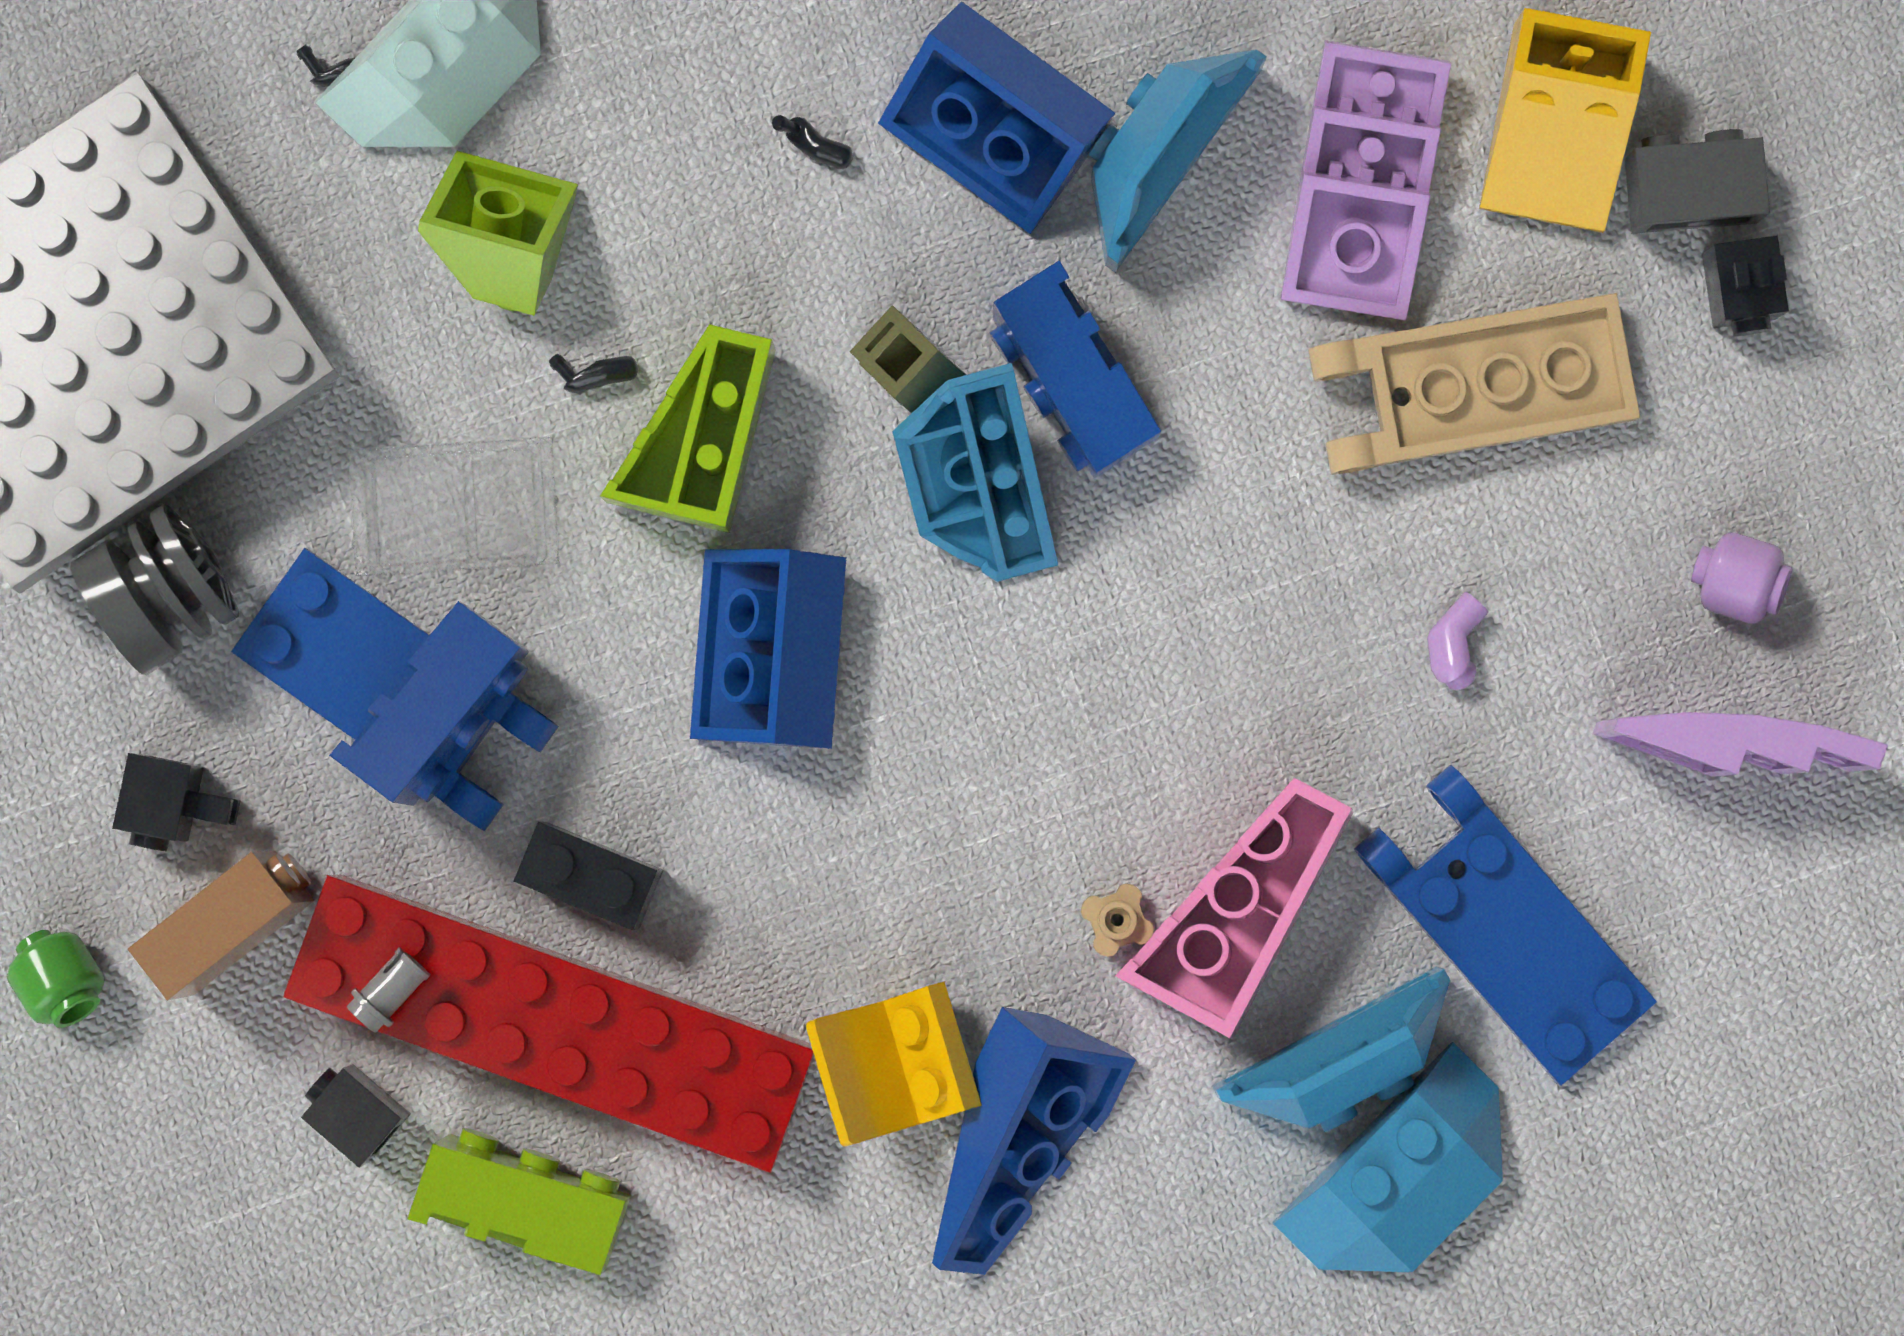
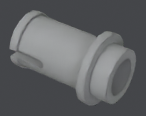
(387, 990)

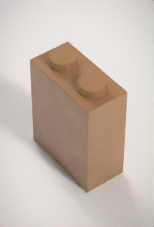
(223, 923)

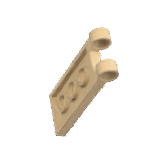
(1485, 381)

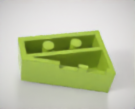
(701, 436)
(521, 1200)

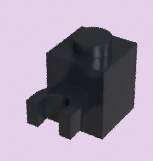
(1746, 284)
(163, 798)

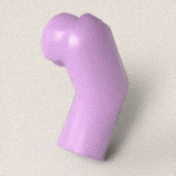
(1449, 643)

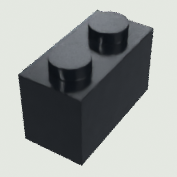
(588, 875)

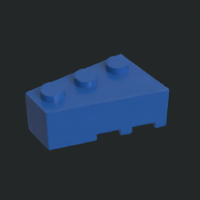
(1072, 372)
(434, 707)

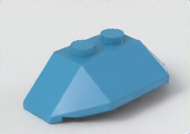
(1161, 142)
(977, 475)
(1346, 1059)
(1405, 1175)

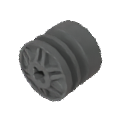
(159, 586)

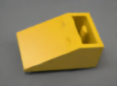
(1563, 119)

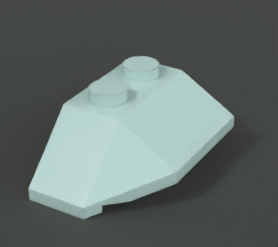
(433, 72)

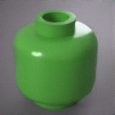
(55, 978)

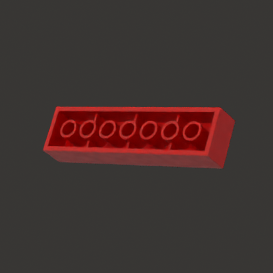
(558, 1023)

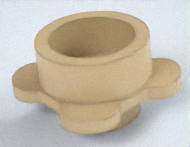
(1111, 937)

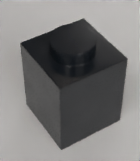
(353, 1113)

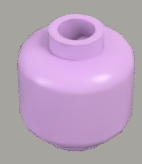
(1742, 578)

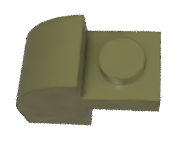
(904, 360)

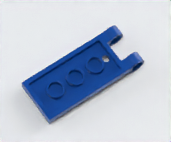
(346, 647)
(1512, 934)

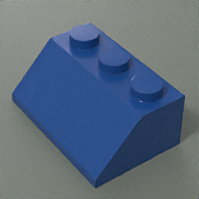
(995, 116)
(768, 647)

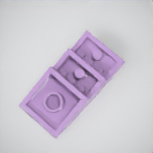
(1365, 180)
(1721, 742)

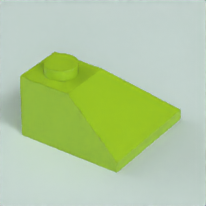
(498, 229)

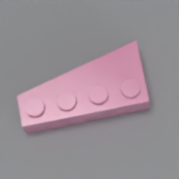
(1234, 923)

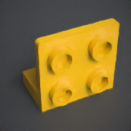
(893, 1064)

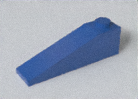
(1037, 1097)

